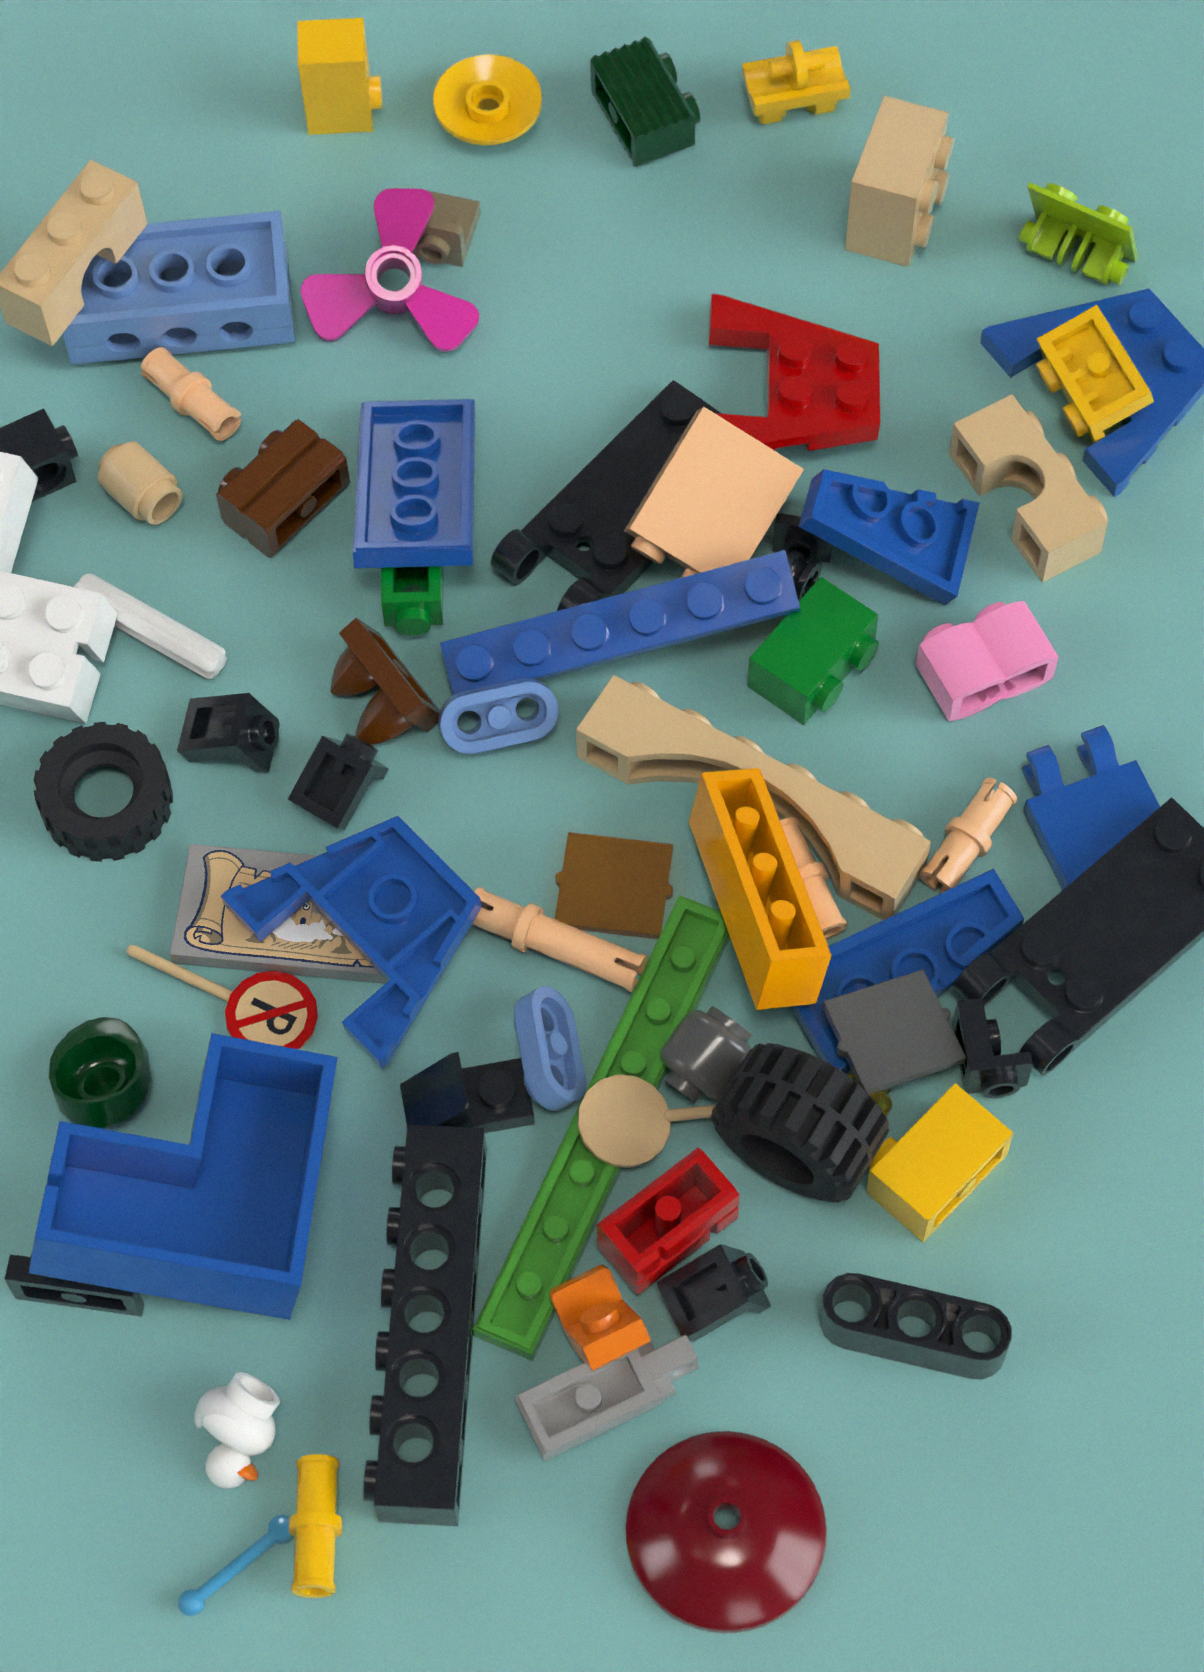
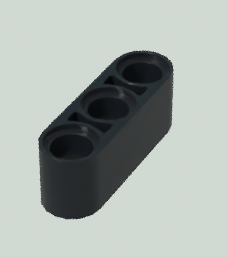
(946, 1314)

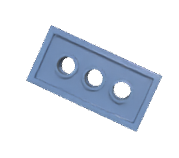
(187, 291)

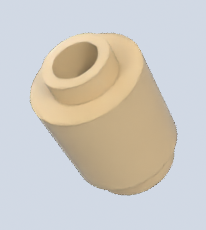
(139, 483)

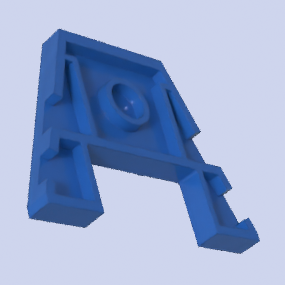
(1160, 350)
(390, 903)

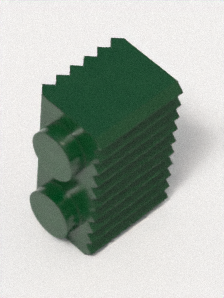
(643, 101)

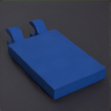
(1088, 816)

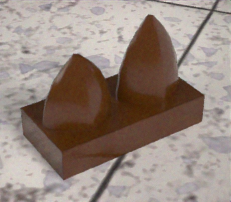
(399, 700)

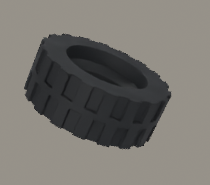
(93, 748)

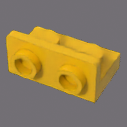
(1092, 372)

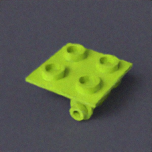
(1061, 214)

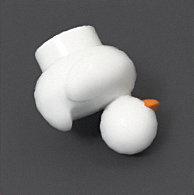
(240, 1420)

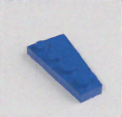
(933, 936)

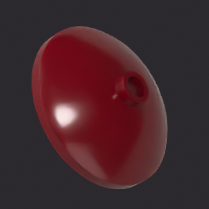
(715, 1574)

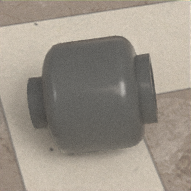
(704, 1053)

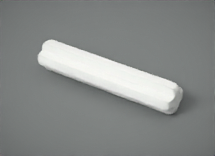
(159, 630)

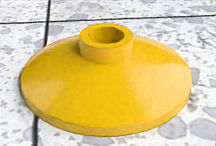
(489, 84)

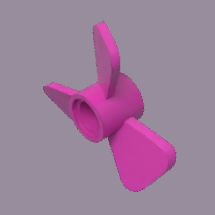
(341, 300)

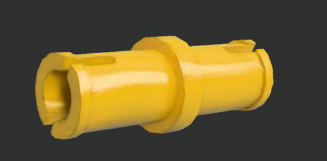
(315, 1526)

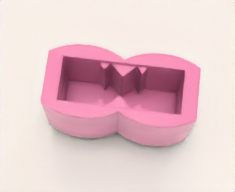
(985, 659)

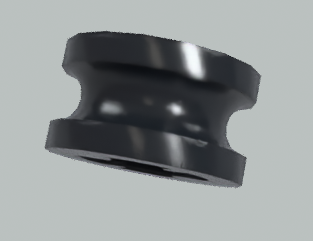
(803, 573)

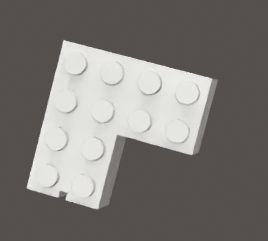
(44, 620)

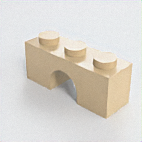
(44, 278)
(1009, 448)

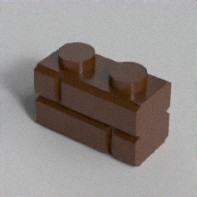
(282, 487)

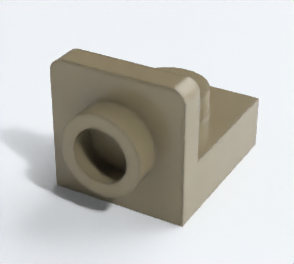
(449, 230)

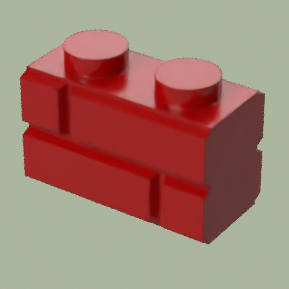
(668, 1220)

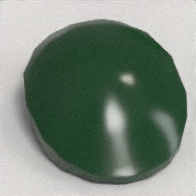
(100, 1073)

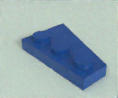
(894, 531)

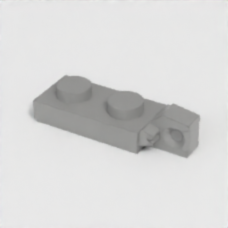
(592, 1402)

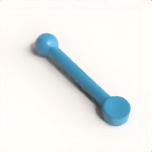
(192, 1601)

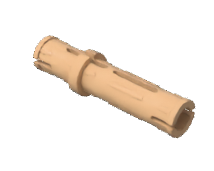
(533, 930)

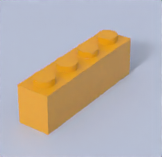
(759, 889)

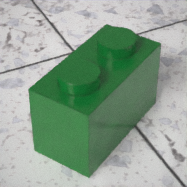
(813, 652)

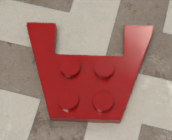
(818, 378)

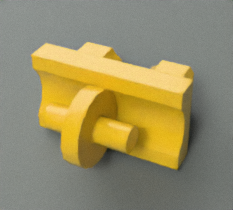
(795, 81)

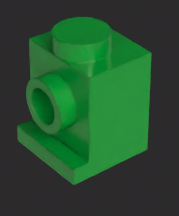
(412, 598)

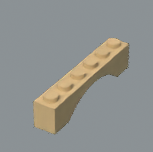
(649, 740)

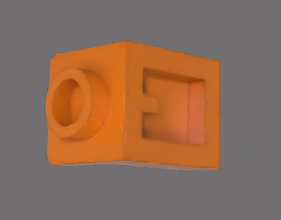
(597, 1318)

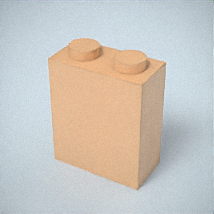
(712, 497)

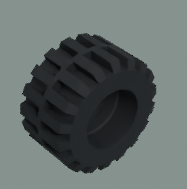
(800, 1122)

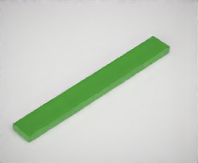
(577, 1182)

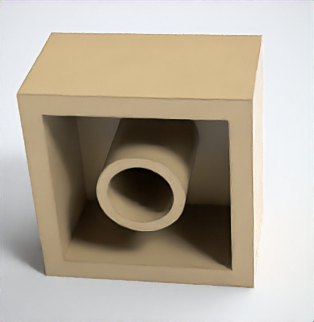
(898, 181)

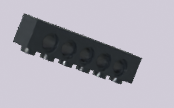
(428, 1489)

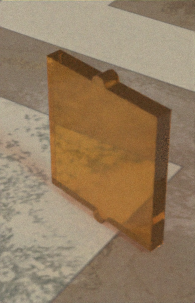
(614, 885)

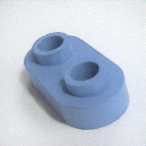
(498, 720)
(549, 1048)

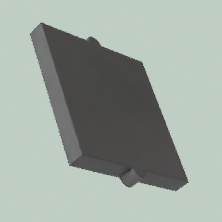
(893, 1032)

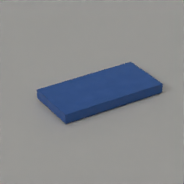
(415, 484)

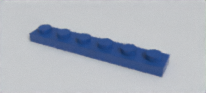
(624, 624)

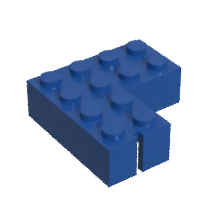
(203, 1218)

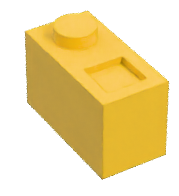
(336, 76)
(937, 1162)

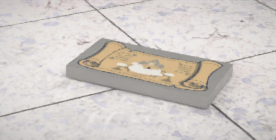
(213, 937)

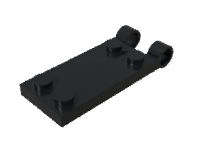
(600, 506)
(1103, 934)

